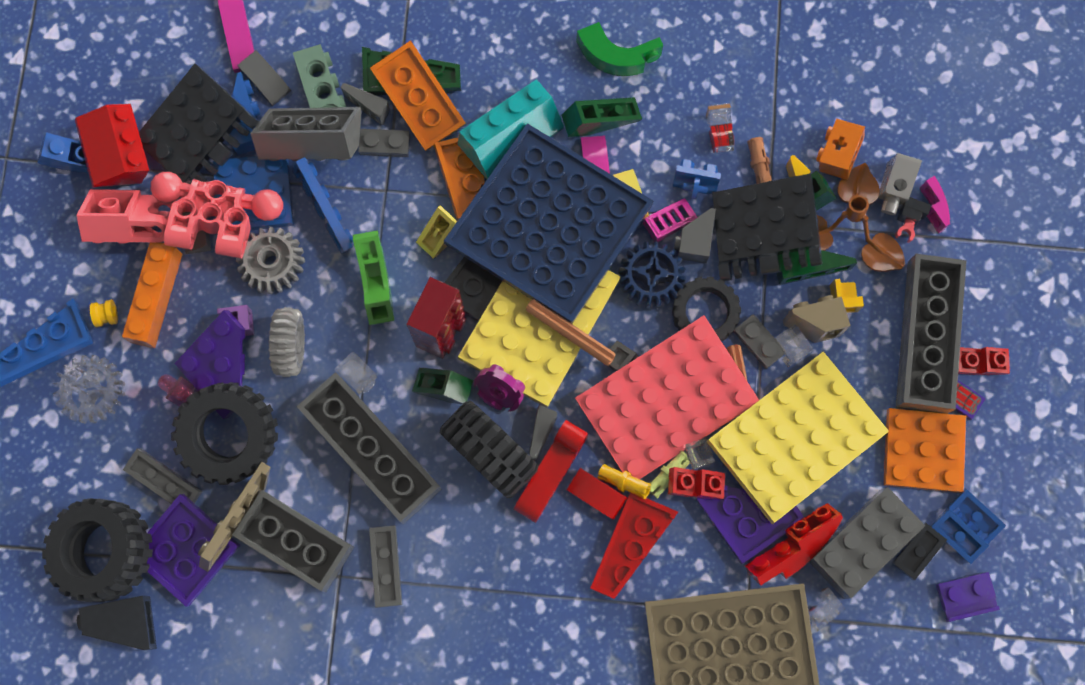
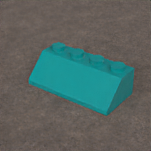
(494, 133)

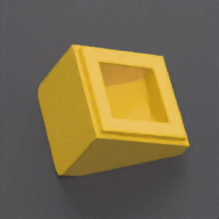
(796, 167)

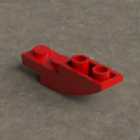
(803, 543)

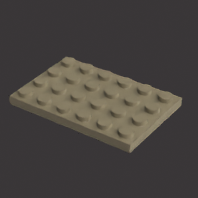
(733, 638)

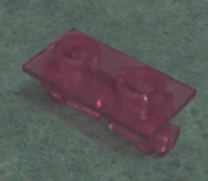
(177, 390)

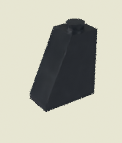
(120, 622)

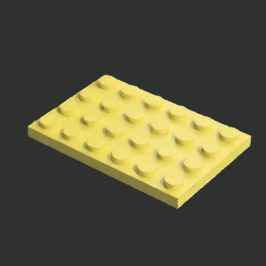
(525, 344)
(797, 437)

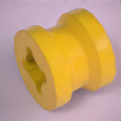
(103, 313)

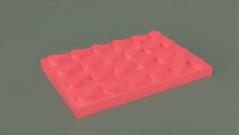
(667, 399)

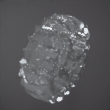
(90, 369)

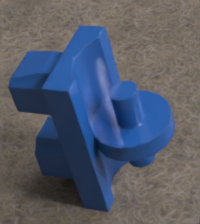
(696, 180)

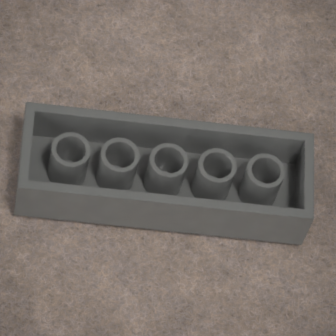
(931, 334)
(369, 448)

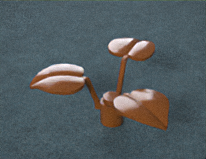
(859, 192)

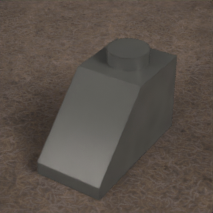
(696, 238)

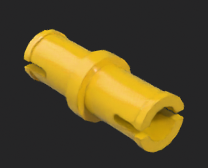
(624, 481)

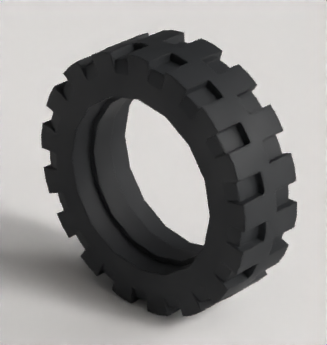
(716, 287)

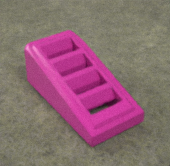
(652, 228)

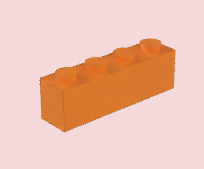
(152, 294)

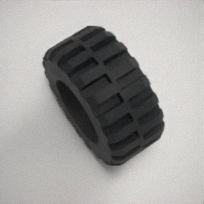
(191, 439)
(489, 449)
(67, 543)

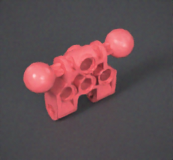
(199, 200)

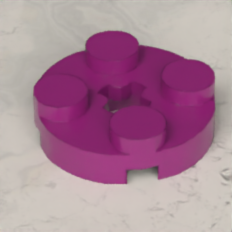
(499, 388)

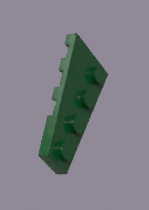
(446, 73)

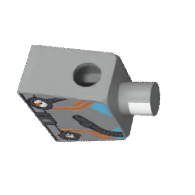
(901, 173)

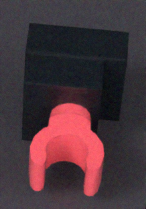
(910, 214)

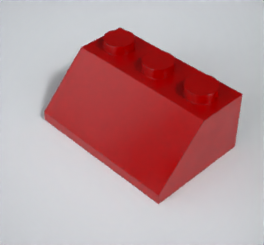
(112, 146)

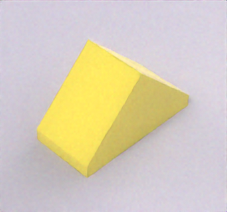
(436, 231)

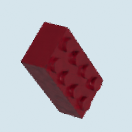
(437, 318)

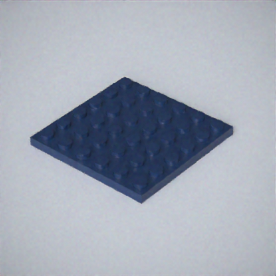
(549, 223)

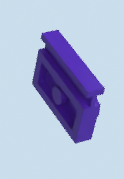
(967, 597)

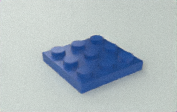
(256, 176)

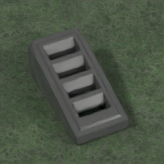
(370, 104)
(543, 425)

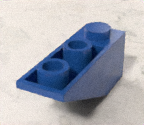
(242, 94)
(62, 153)

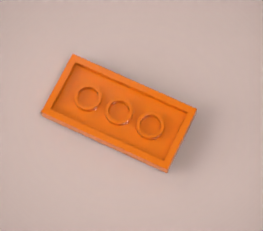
(418, 95)

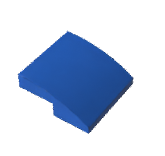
(968, 526)

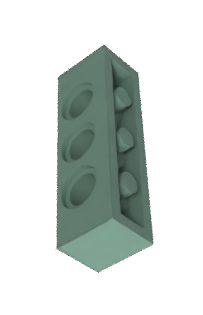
(312, 61)

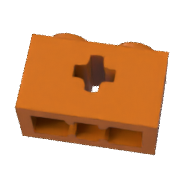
(849, 138)

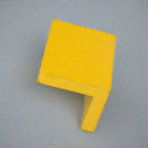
(848, 293)

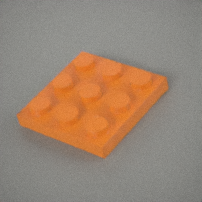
(925, 450)

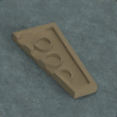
(223, 532)

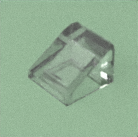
(699, 454)

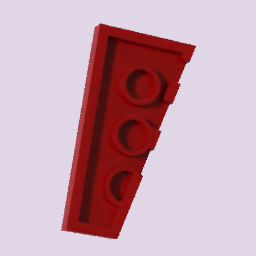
(633, 538)

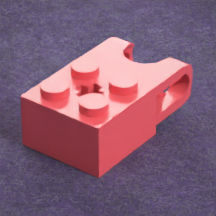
(121, 217)

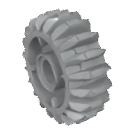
(281, 271)
(286, 342)

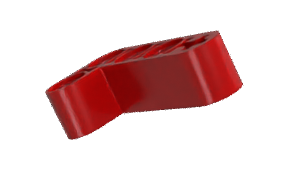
(551, 471)

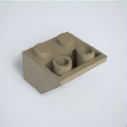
(819, 320)

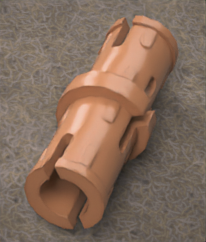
(760, 161)

